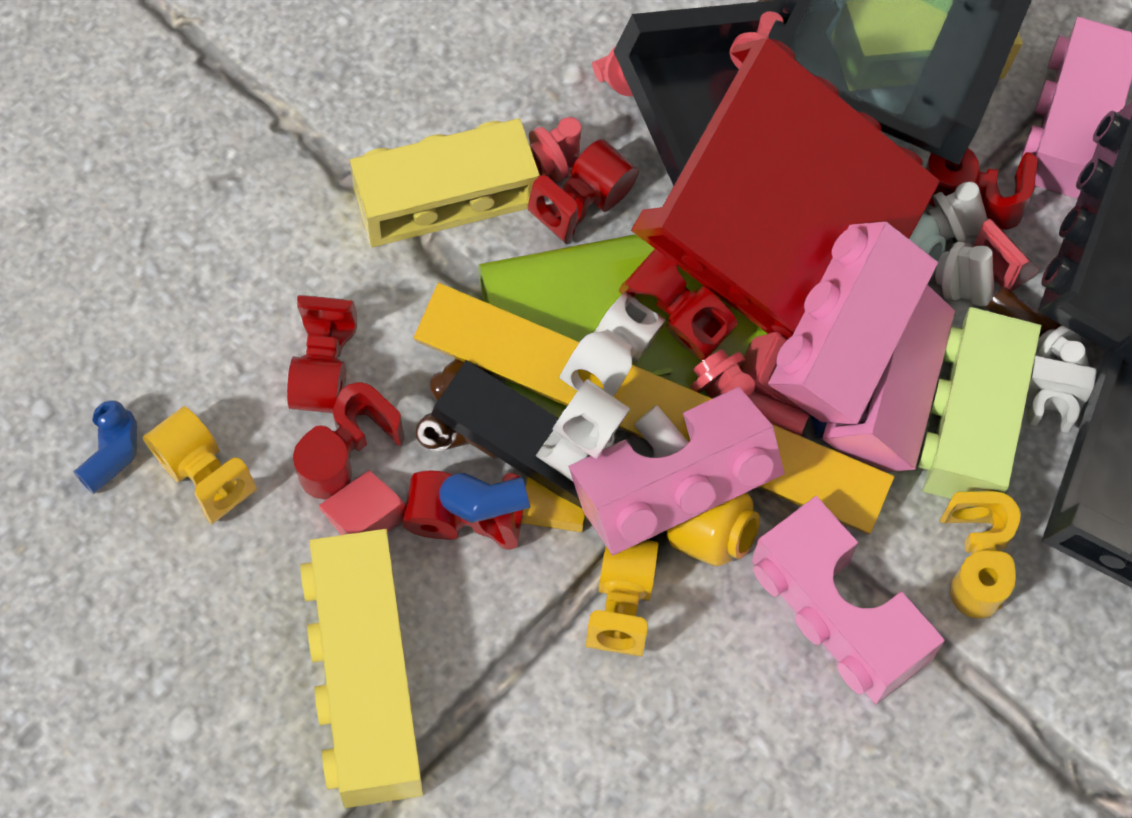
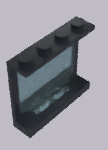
(908, 62)

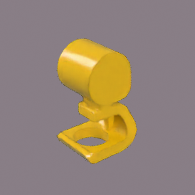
(189, 450)
(988, 573)
(625, 580)

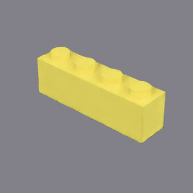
(364, 670)

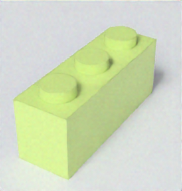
(979, 405)

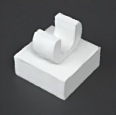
(1058, 388)

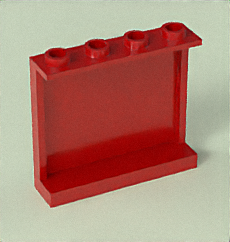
(778, 187)

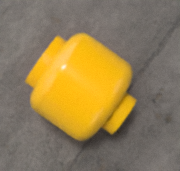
(718, 533)

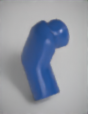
(115, 446)
(478, 500)

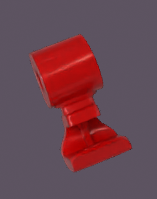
(597, 178)
(1003, 211)
(695, 318)
(319, 375)
(324, 454)
(429, 519)

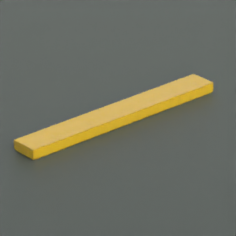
(536, 357)

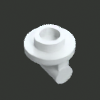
(959, 212)
(966, 273)
(1062, 346)

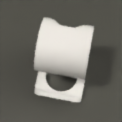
(615, 344)
(583, 428)

